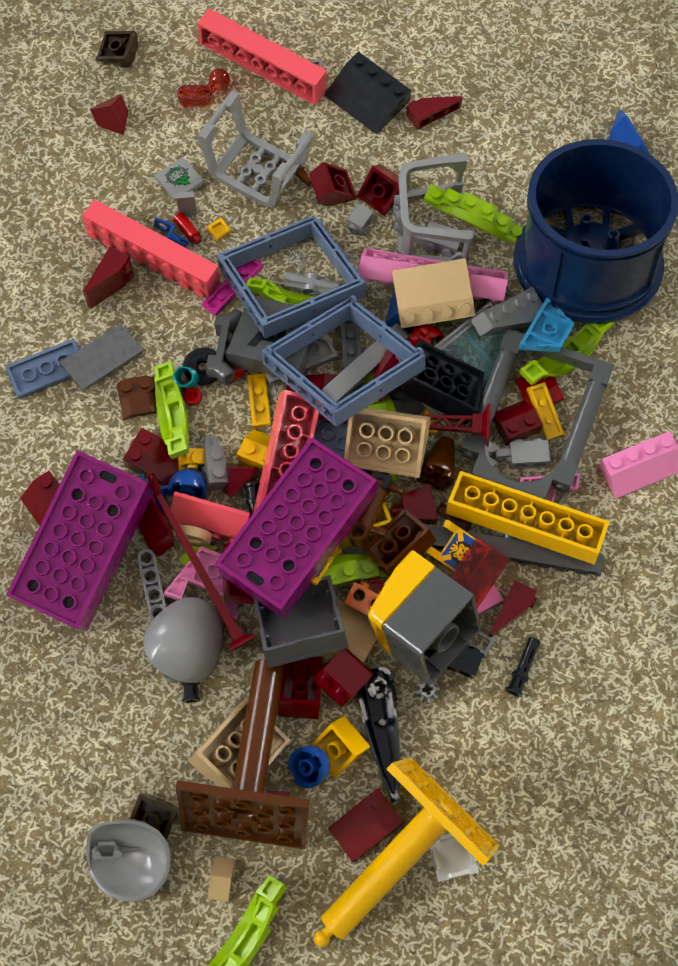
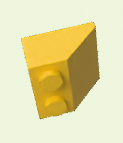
(254, 449)
(341, 744)

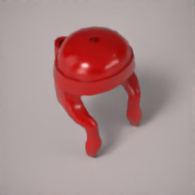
(425, 333)

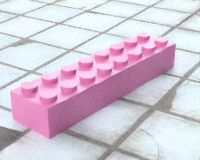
(379, 265)

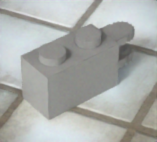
(446, 247)

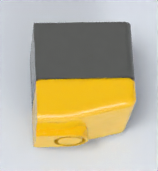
(423, 612)

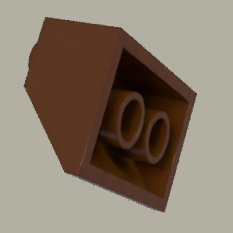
(402, 536)

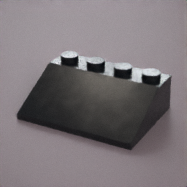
(368, 93)
(446, 383)

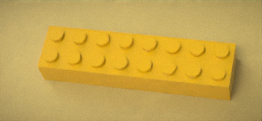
(527, 517)

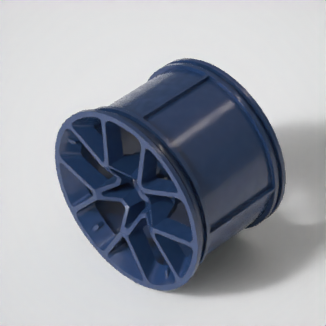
(584, 266)

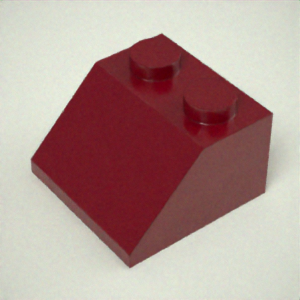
(332, 185)
(379, 189)
(517, 422)
(40, 495)
(342, 676)

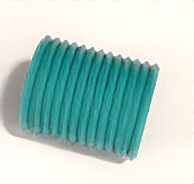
(178, 373)

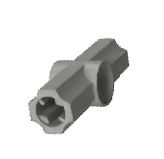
(309, 283)

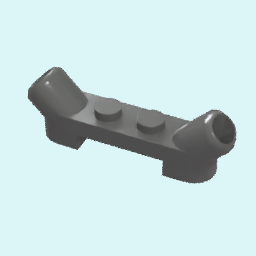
(217, 364)

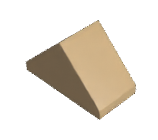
(221, 878)

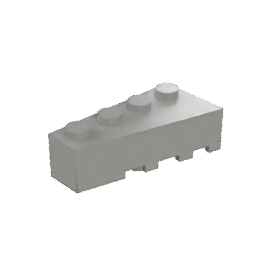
(512, 313)

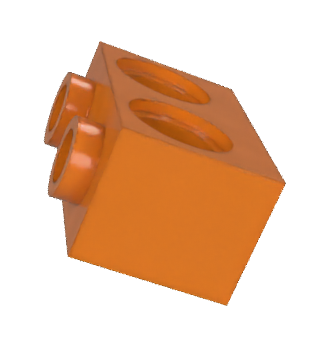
(370, 596)

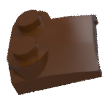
(137, 396)

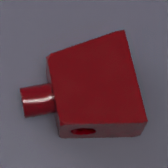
(419, 504)

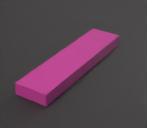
(224, 293)

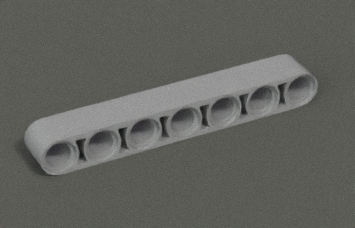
(359, 369)
(150, 588)

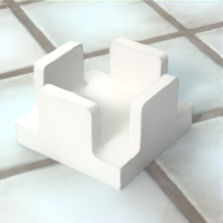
(452, 859)

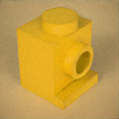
(192, 460)

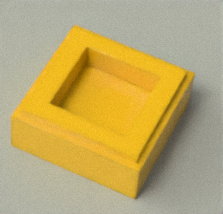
(219, 229)

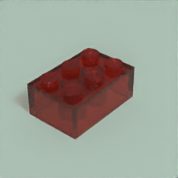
(479, 569)

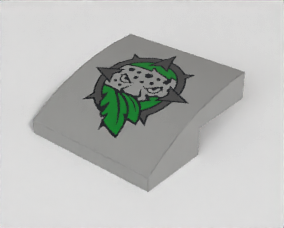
(178, 178)

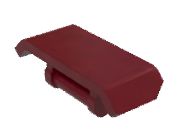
(155, 529)

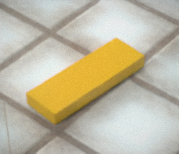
(259, 400)
(545, 410)

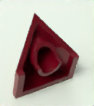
(111, 114)
(237, 476)

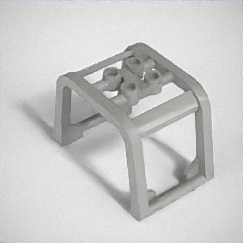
(279, 177)
(406, 230)

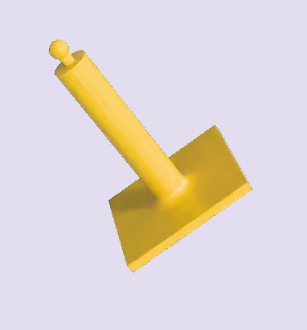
(438, 815)

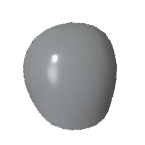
(185, 640)
(127, 859)

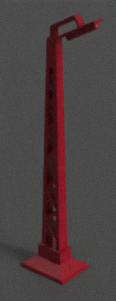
(480, 423)
(235, 632)

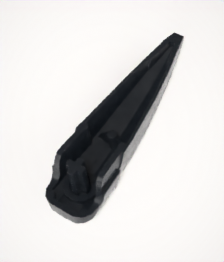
(381, 723)

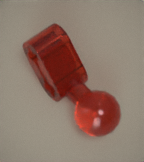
(218, 80)

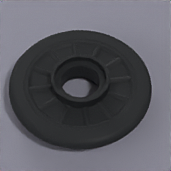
(193, 359)

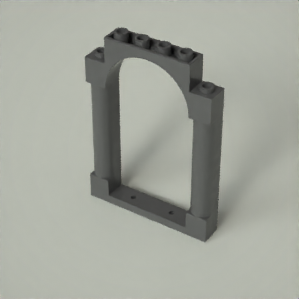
(563, 474)

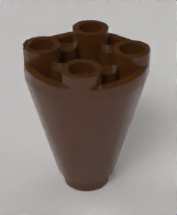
(439, 464)

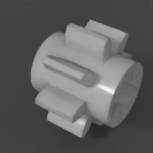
(423, 695)

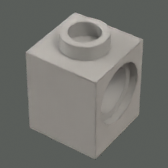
(359, 219)

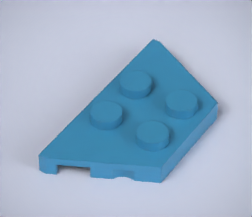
(547, 330)

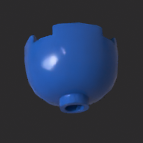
(189, 483)
(309, 766)

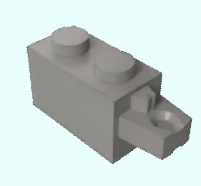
(525, 454)
(214, 469)

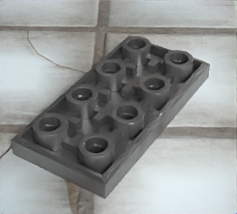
(101, 357)

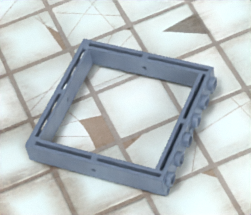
(278, 240)
(412, 360)

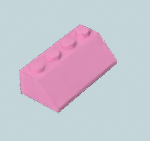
(641, 465)

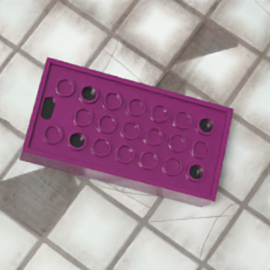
(297, 527)
(81, 541)

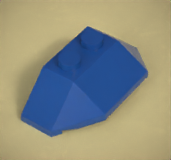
(625, 132)

